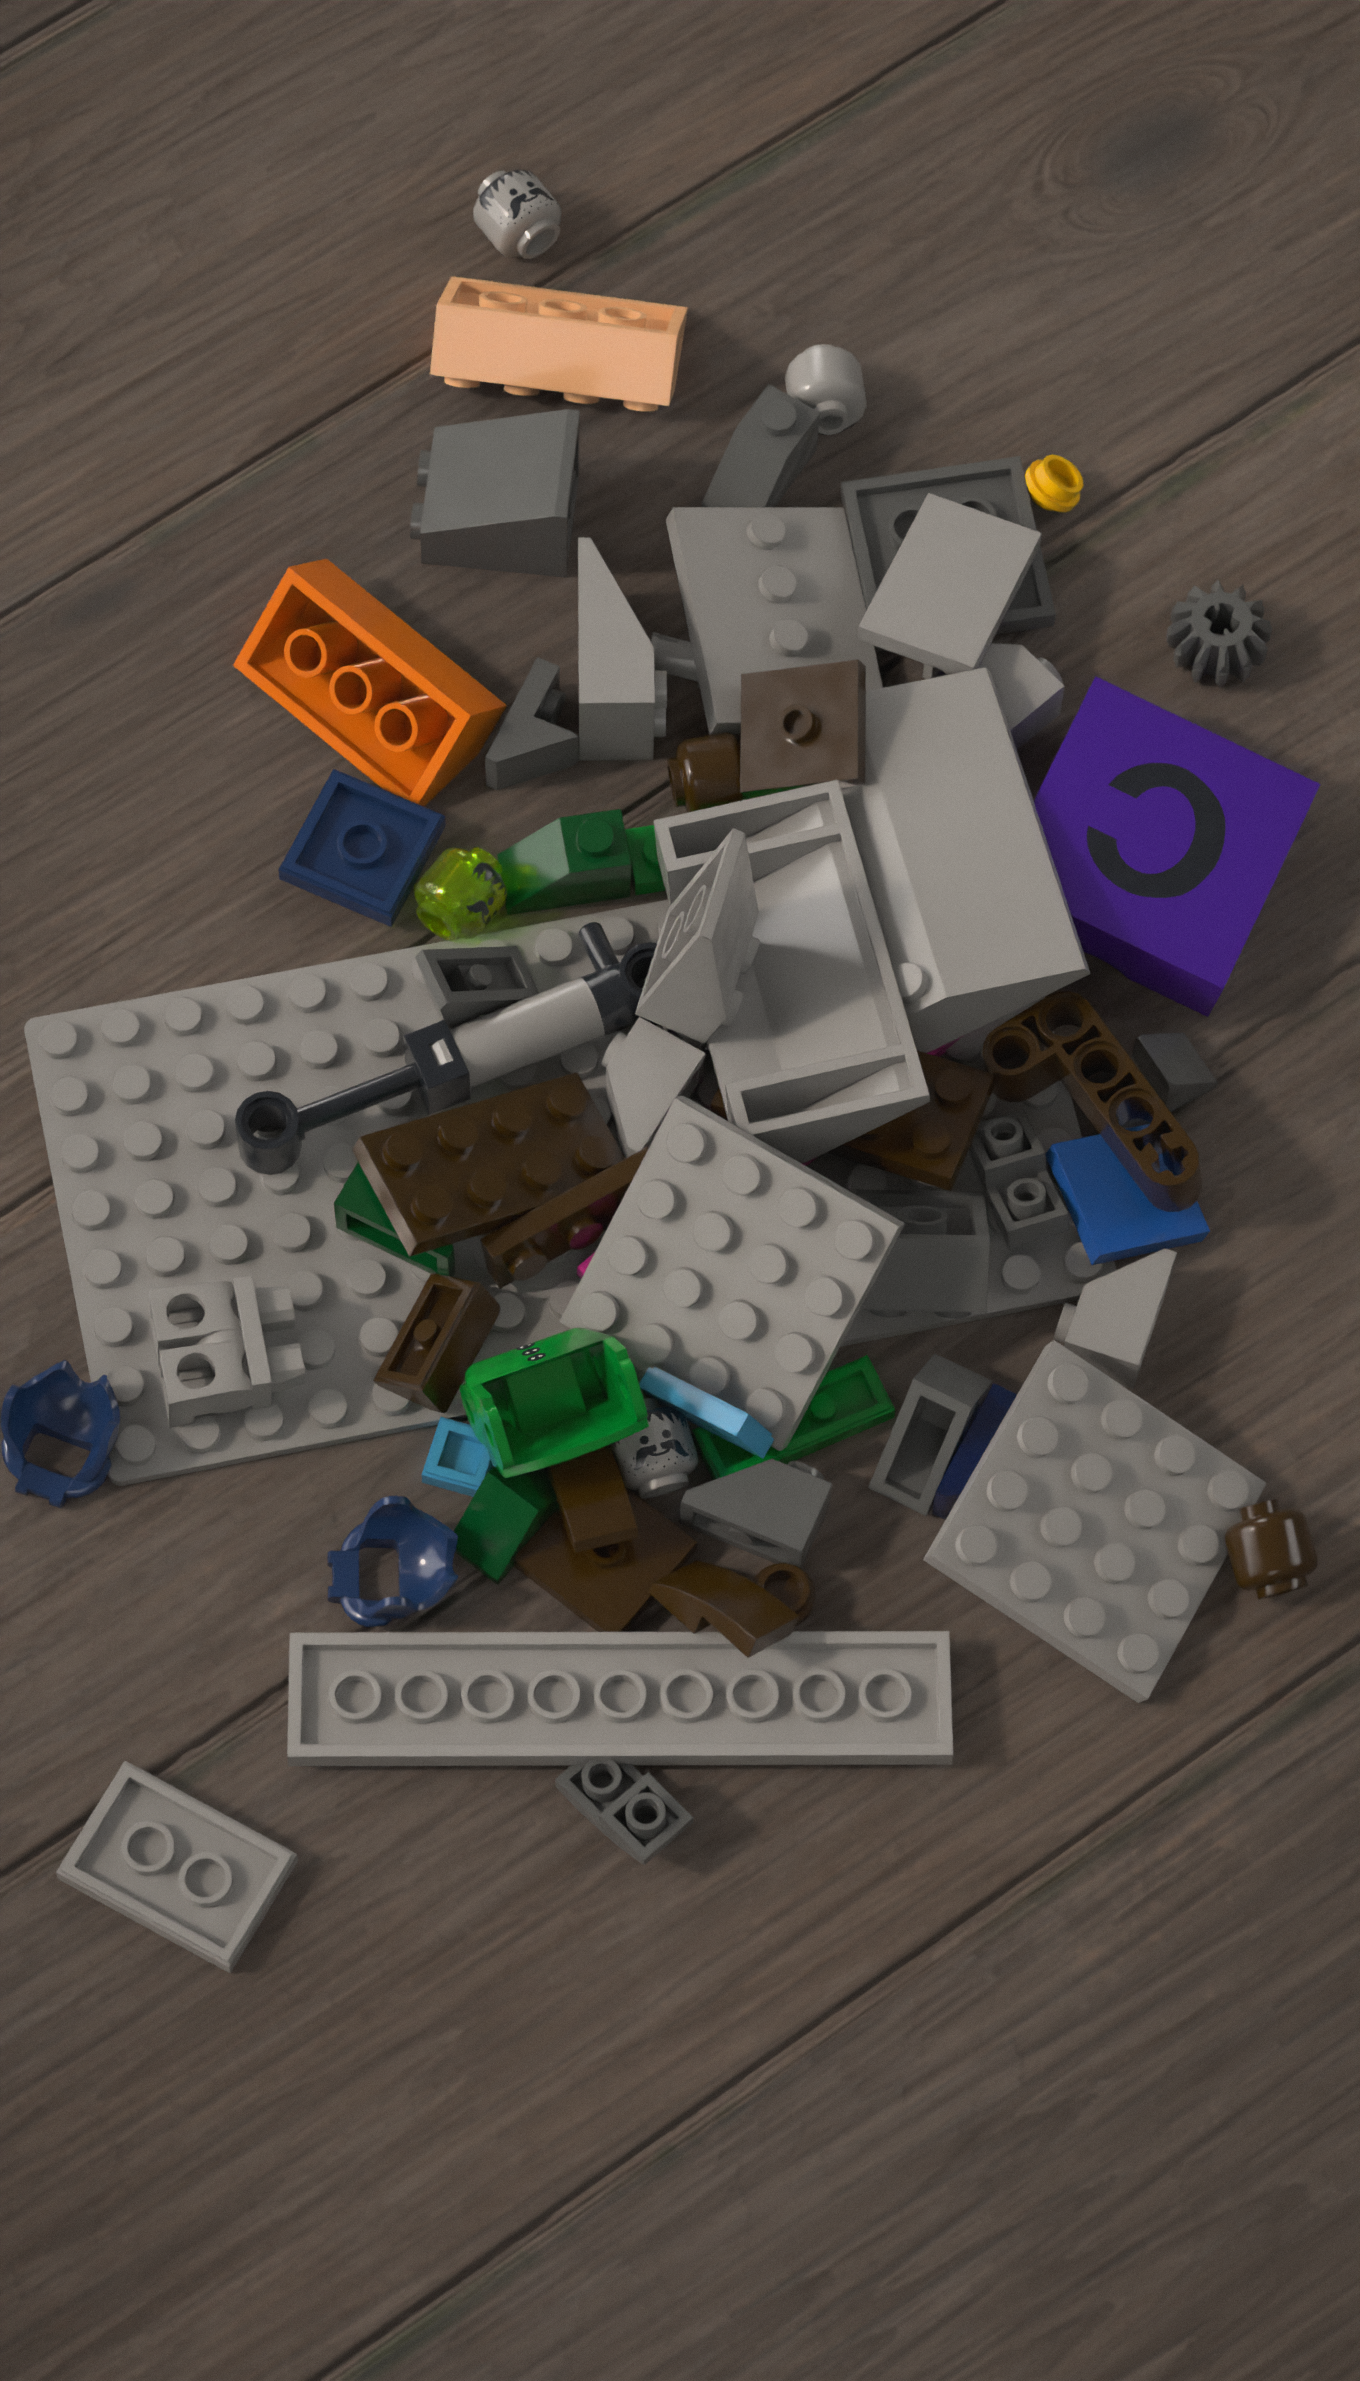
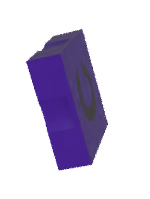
(1165, 841)

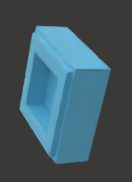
(456, 1458)

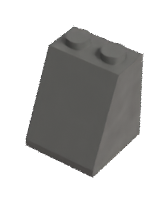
(500, 494)

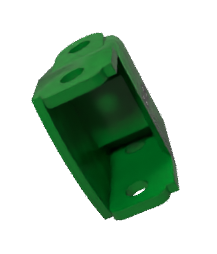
(553, 1400)

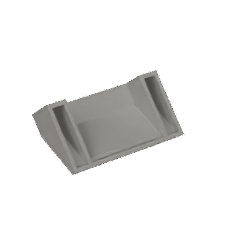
(958, 859)
(821, 1018)

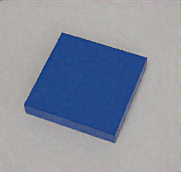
(1110, 1207)

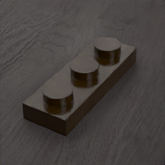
(559, 1225)

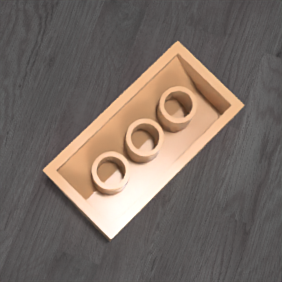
(557, 343)

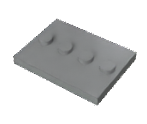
(766, 596)

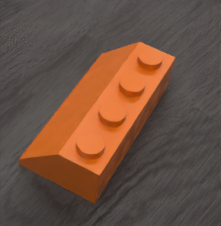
(367, 682)

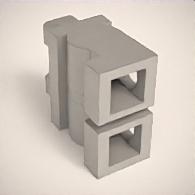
(215, 1346)

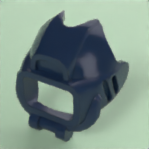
(66, 1410)
(424, 1562)

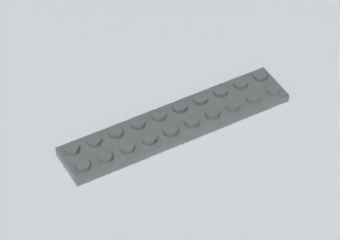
(618, 1699)

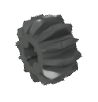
(1218, 655)

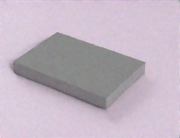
(949, 586)
(177, 1866)

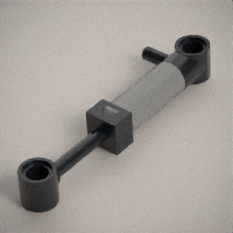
(452, 1060)

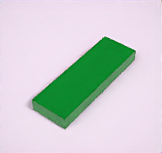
(843, 1406)

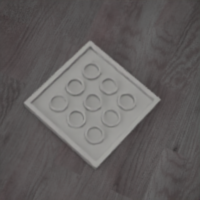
(733, 1268)
(1094, 1521)

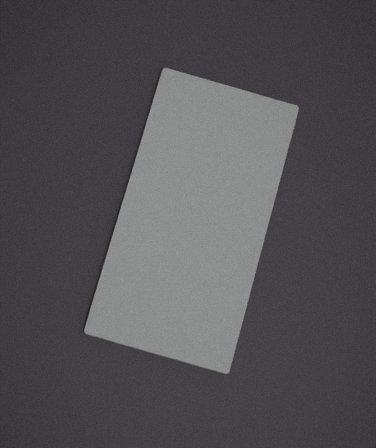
(157, 1195)

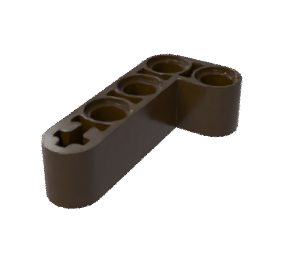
(1106, 1104)

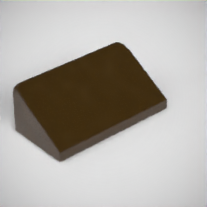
(438, 1341)

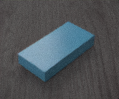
(707, 1411)

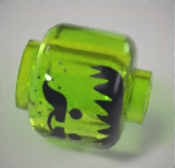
(460, 893)

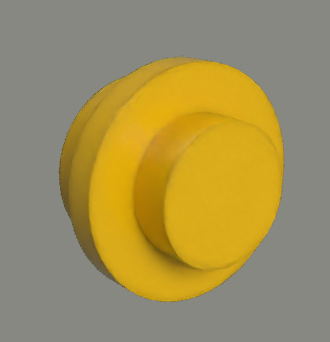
(1054, 483)

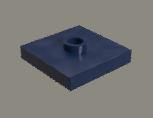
(362, 847)

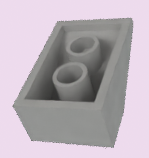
(618, 689)
(705, 946)

